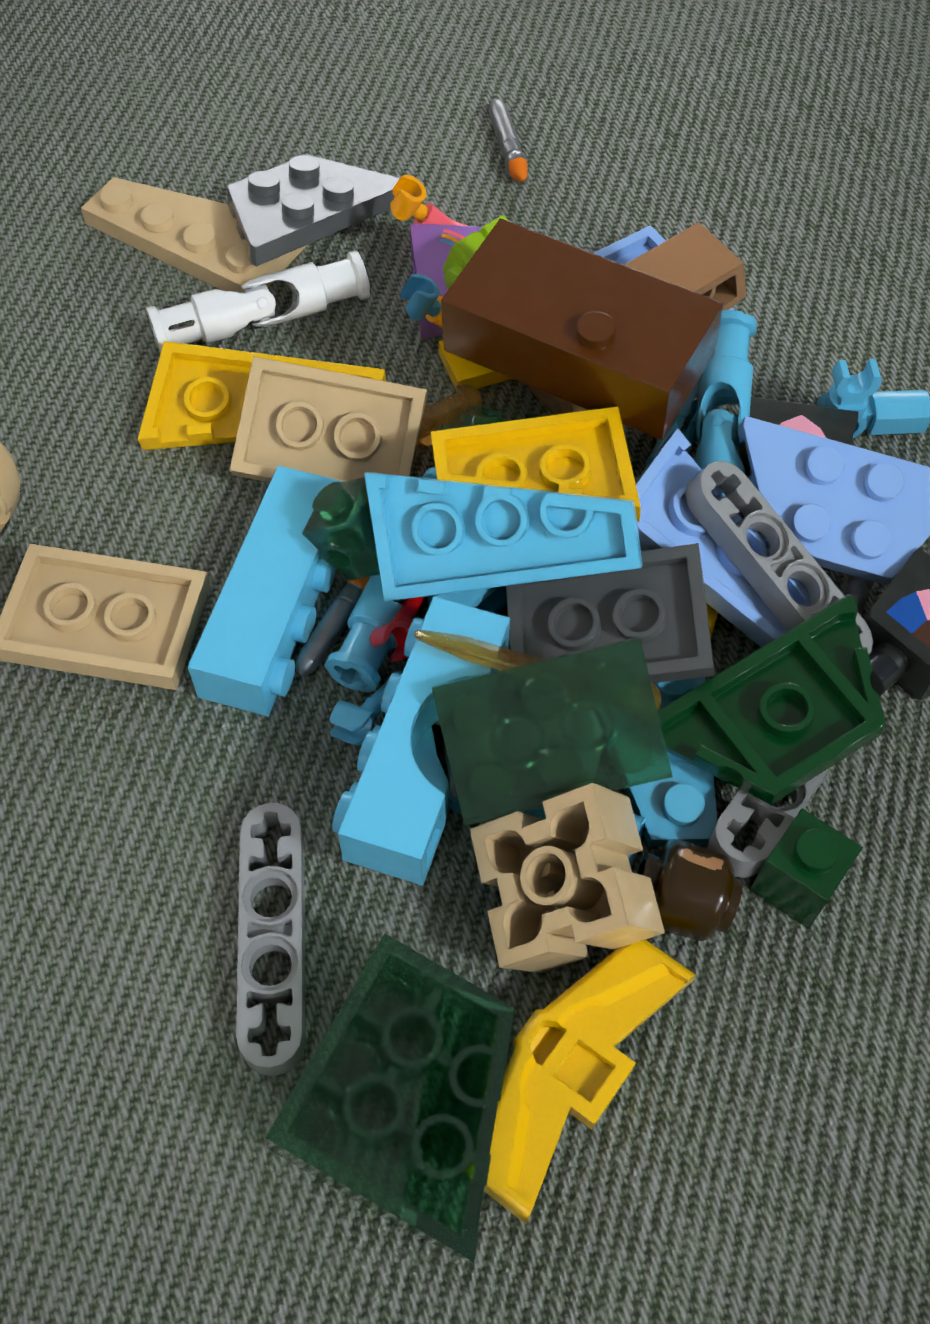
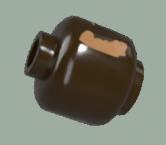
(693, 889)

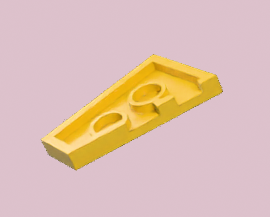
(548, 453)

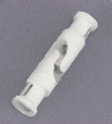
(223, 313)

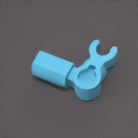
(878, 410)

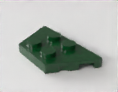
(781, 708)

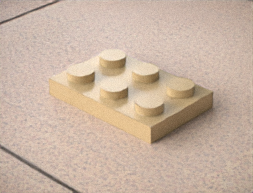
(325, 423)
(102, 616)

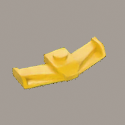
(570, 1065)

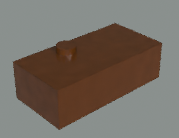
(580, 326)

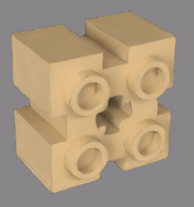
(565, 880)

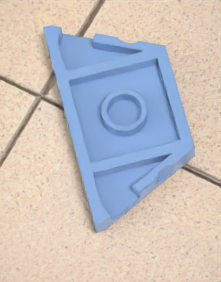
(841, 501)

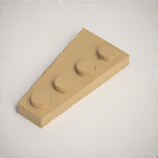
(179, 230)

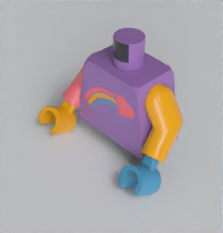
(431, 242)

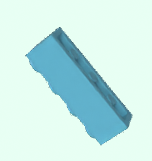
(265, 601)

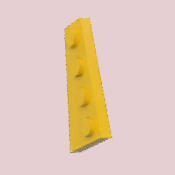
(202, 393)

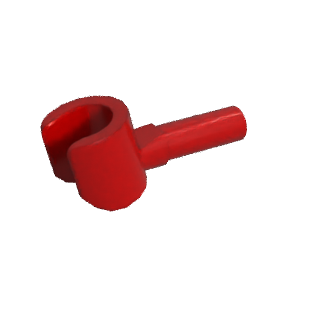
(398, 628)

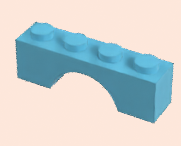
(395, 811)

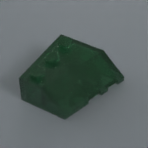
(404, 1097)

